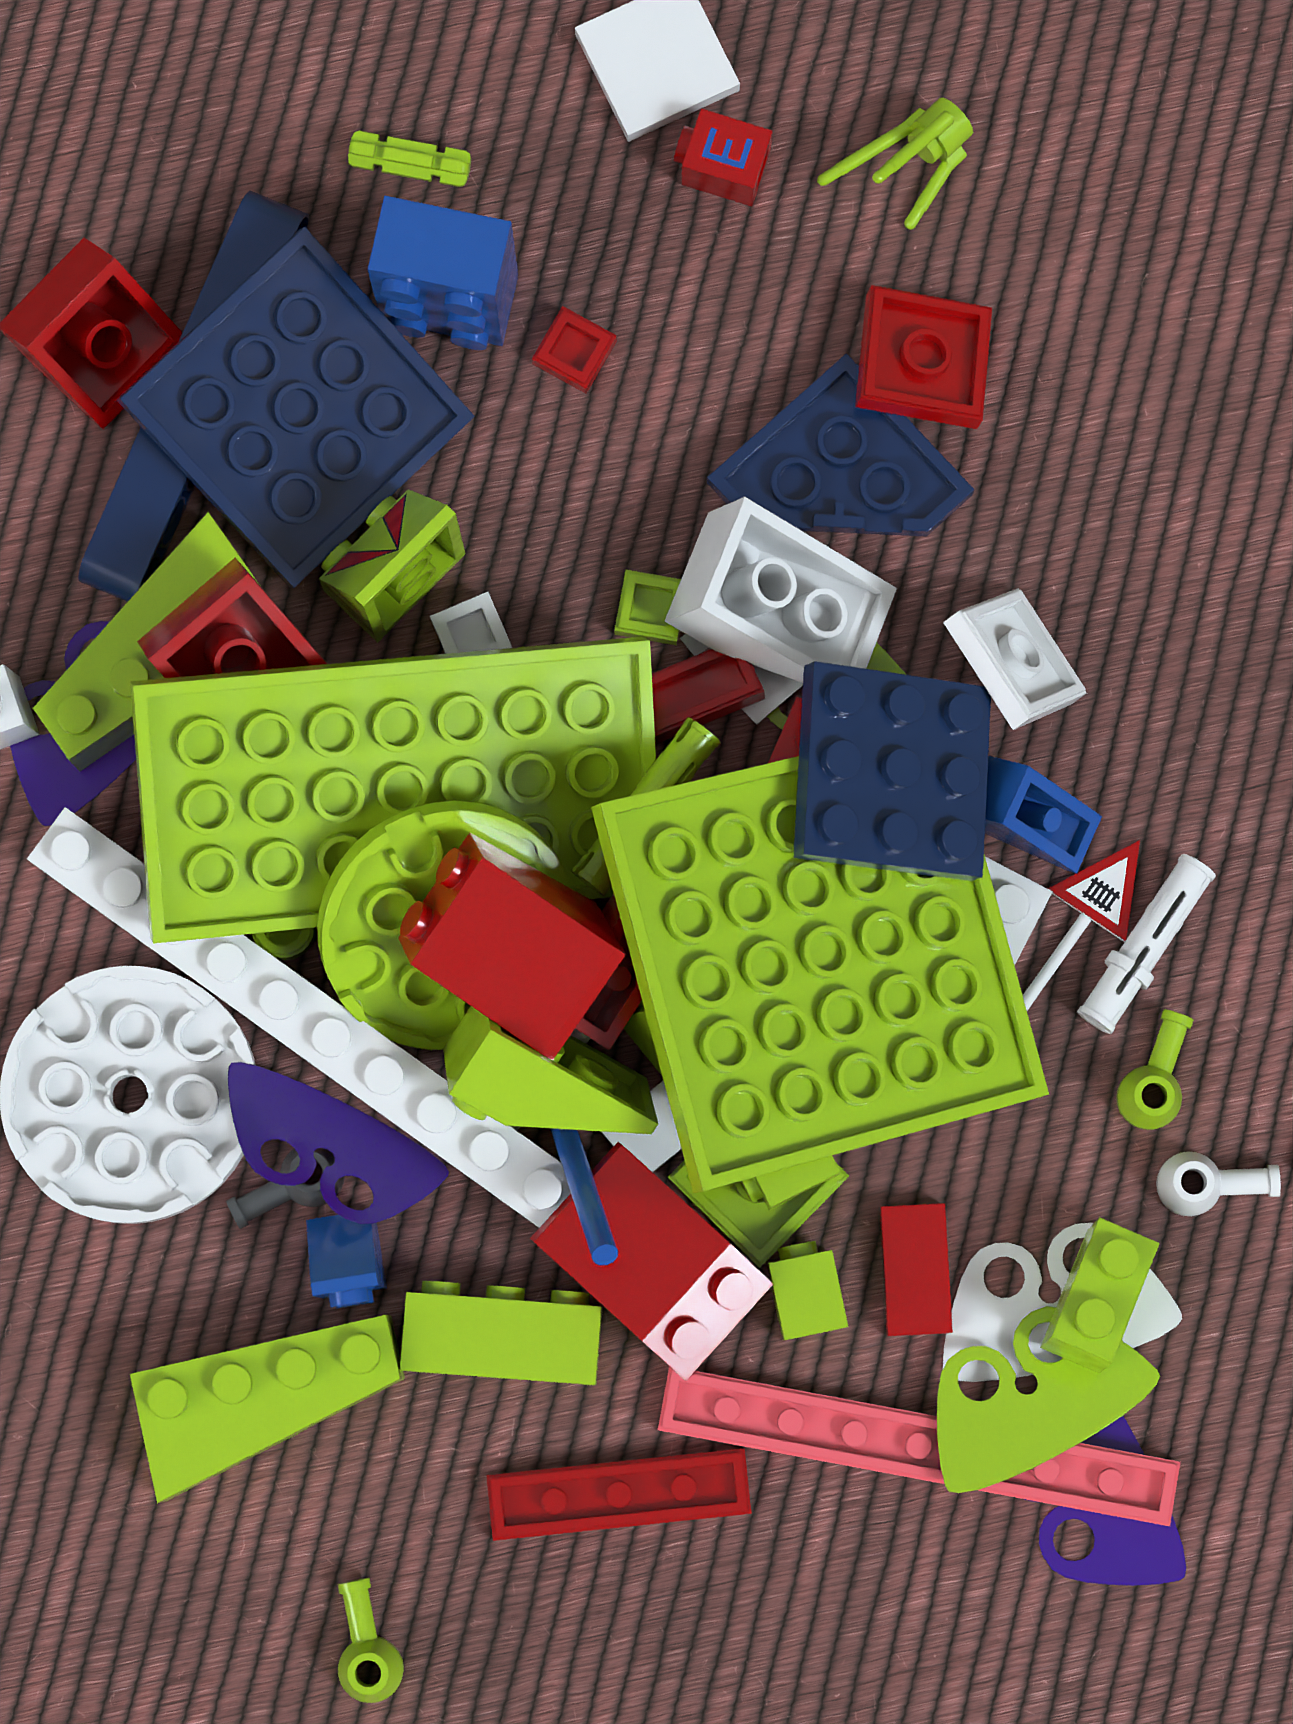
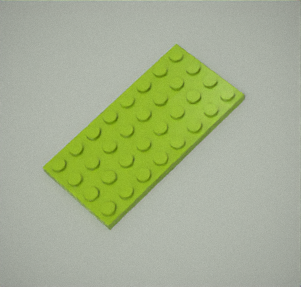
(279, 771)

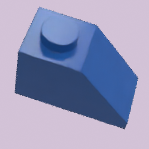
(1037, 815)

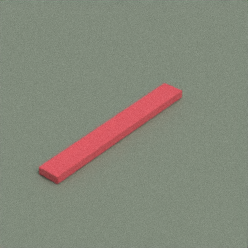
(905, 1445)

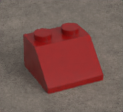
(91, 330)

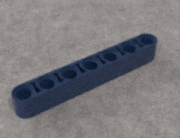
(151, 486)

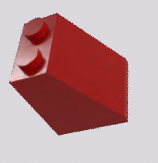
(511, 943)

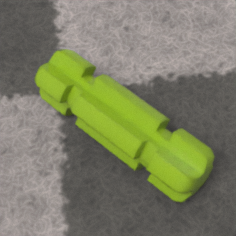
(409, 158)

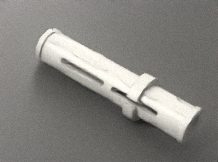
(1132, 965)

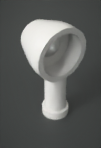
(1215, 1183)

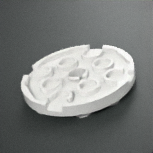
(62, 1084)

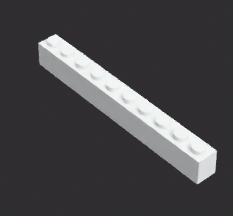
(311, 1026)

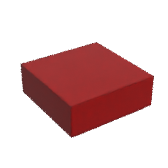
(574, 349)

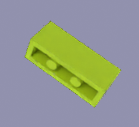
(501, 1334)

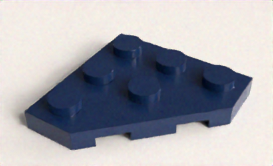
(843, 466)

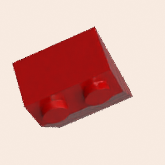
(673, 1272)

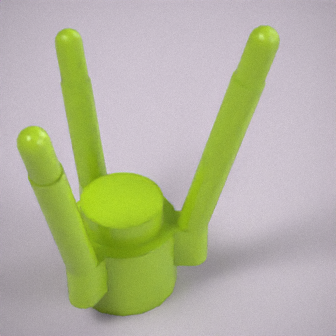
(931, 136)

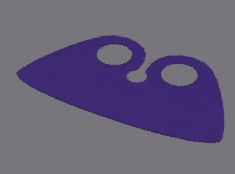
(46, 772)
(284, 1109)
(1123, 1548)

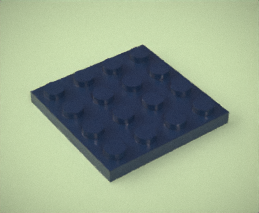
(296, 407)

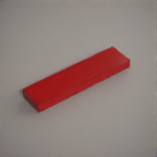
(618, 1494)

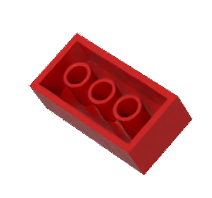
(227, 630)

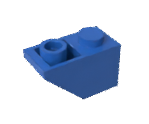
(344, 1261)

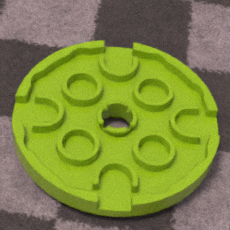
(374, 891)

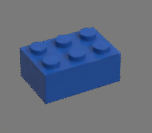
(444, 272)

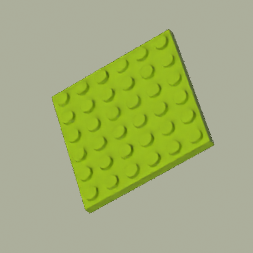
(806, 994)

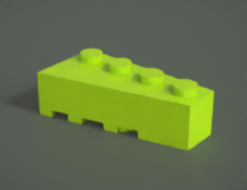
(92, 701)
(242, 1401)

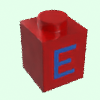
(723, 156)

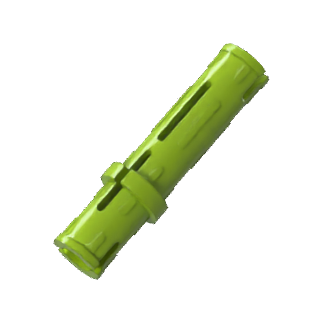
(673, 767)

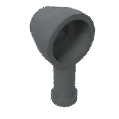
(273, 1195)

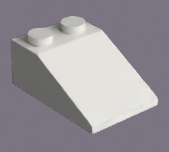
(777, 595)

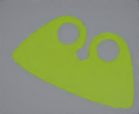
(1017, 1431)

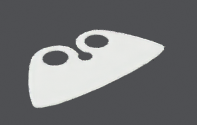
(991, 1321)

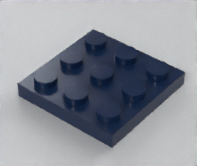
(892, 771)

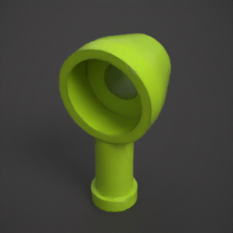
(1158, 1073)
(365, 1647)

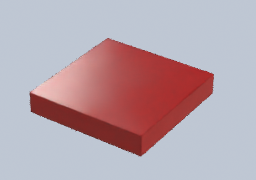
(924, 357)

